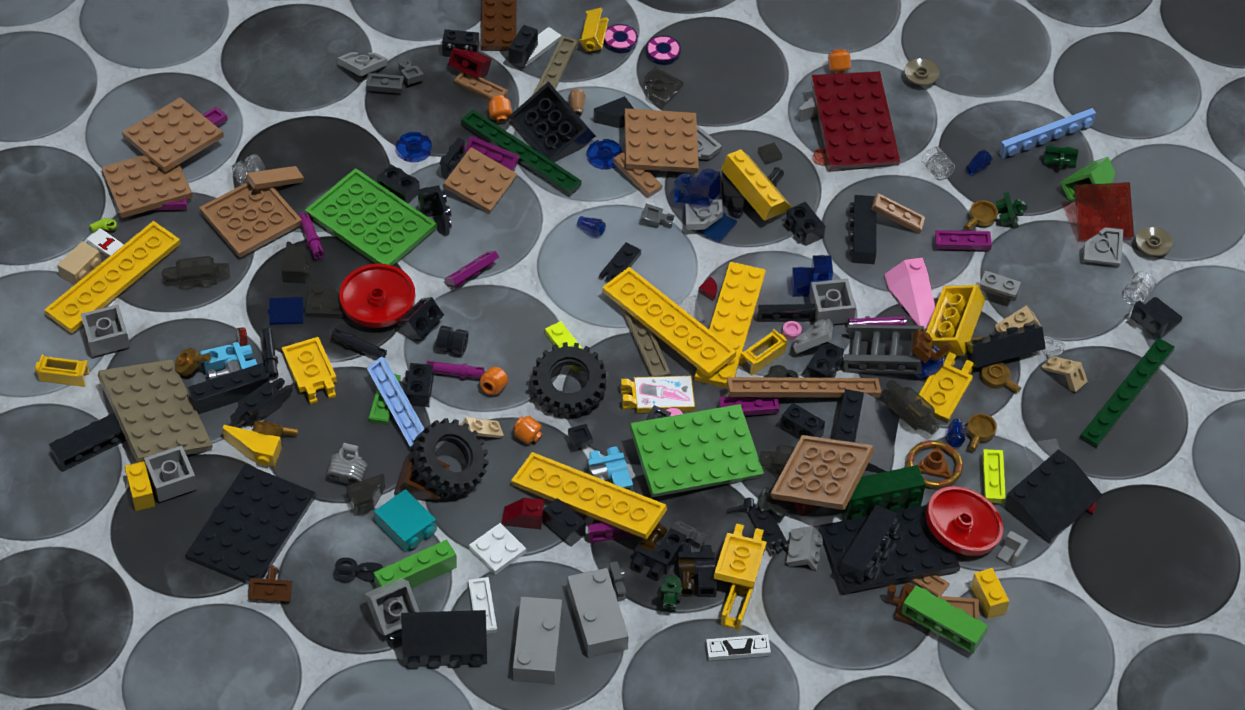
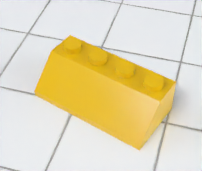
(754, 185)
(956, 317)

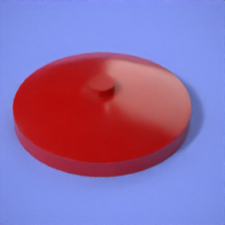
(377, 295)
(964, 520)

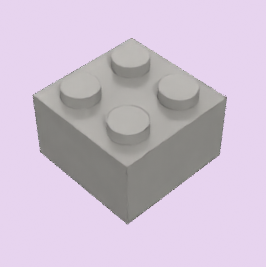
(832, 300)
(105, 330)
(170, 473)
(389, 602)

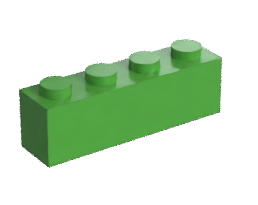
(419, 566)
(944, 619)

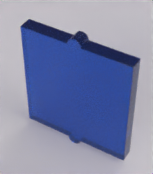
(719, 229)
(286, 311)

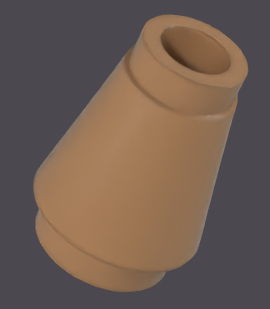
(577, 100)

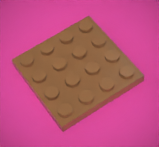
(172, 134)
(661, 140)
(143, 186)
(250, 217)
(822, 472)

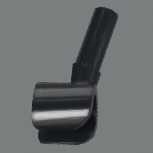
(748, 505)

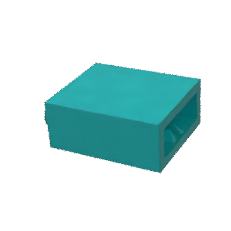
(405, 521)

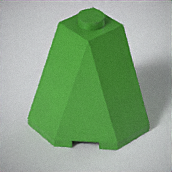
(1096, 172)

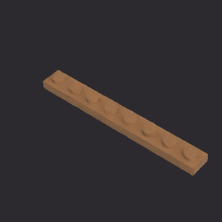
(800, 387)

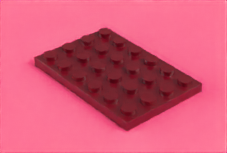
(855, 120)

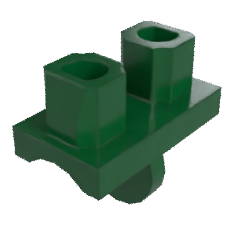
(1060, 156)
(1009, 217)
(671, 593)

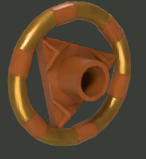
(935, 464)

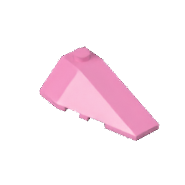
(912, 288)

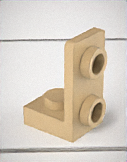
(1017, 319)
(1071, 369)
(484, 427)

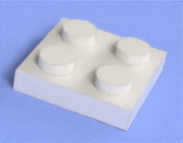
(497, 548)

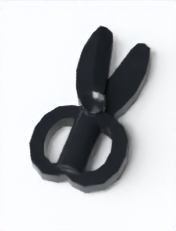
(362, 570)

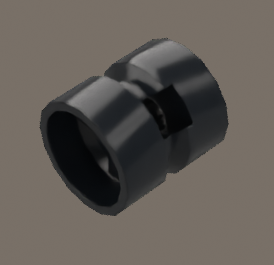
(449, 339)

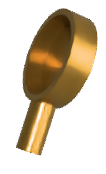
(981, 213)
(189, 360)
(998, 376)
(273, 429)
(981, 429)

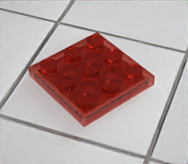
(1102, 207)

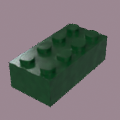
(889, 489)

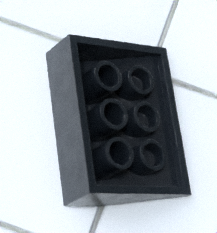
(551, 124)
(869, 422)
(1052, 496)
(444, 638)

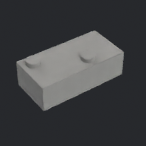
(597, 612)
(537, 640)

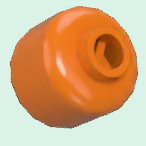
(839, 61)
(499, 109)
(493, 380)
(527, 430)

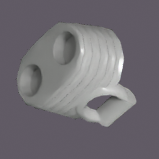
(349, 469)

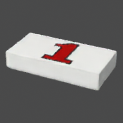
(104, 242)

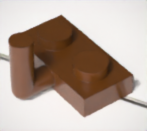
(923, 346)
(270, 588)
(891, 598)

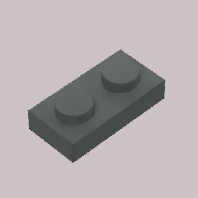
(385, 83)

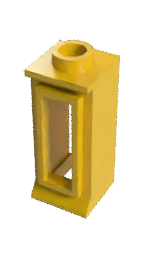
(594, 30)
(757, 363)
(62, 371)
(732, 622)

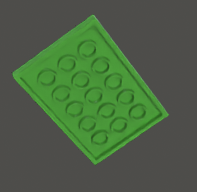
(371, 219)
(696, 450)

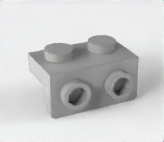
(1000, 285)
(804, 547)

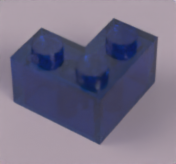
(699, 189)
(801, 277)

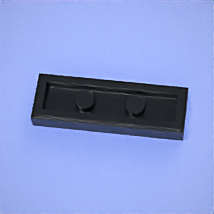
(785, 312)

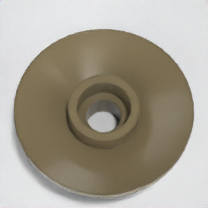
(922, 72)
(1154, 241)

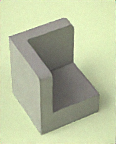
(1013, 549)

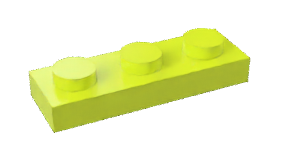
(558, 335)
(994, 475)

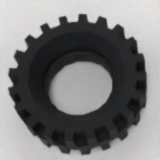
(574, 402)
(437, 476)

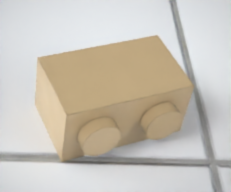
(79, 263)

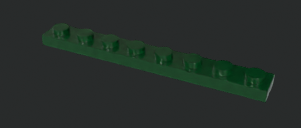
(528, 156)
(1127, 393)

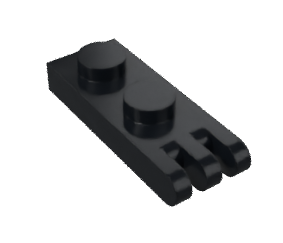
(621, 261)
(772, 532)

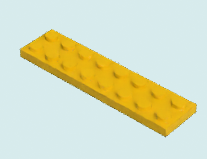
(112, 276)
(734, 316)
(669, 322)
(589, 495)

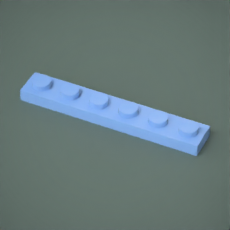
(1047, 133)
(396, 399)

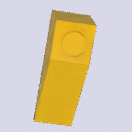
(257, 446)

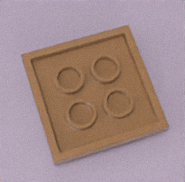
(480, 180)

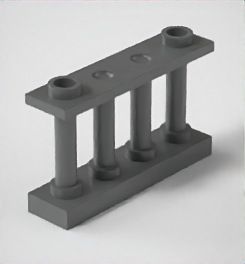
(882, 363)

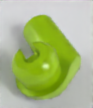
(105, 224)

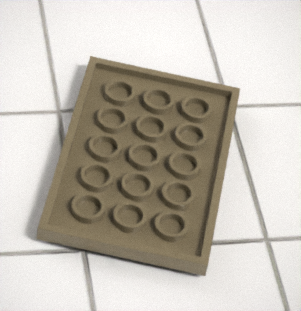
(154, 409)

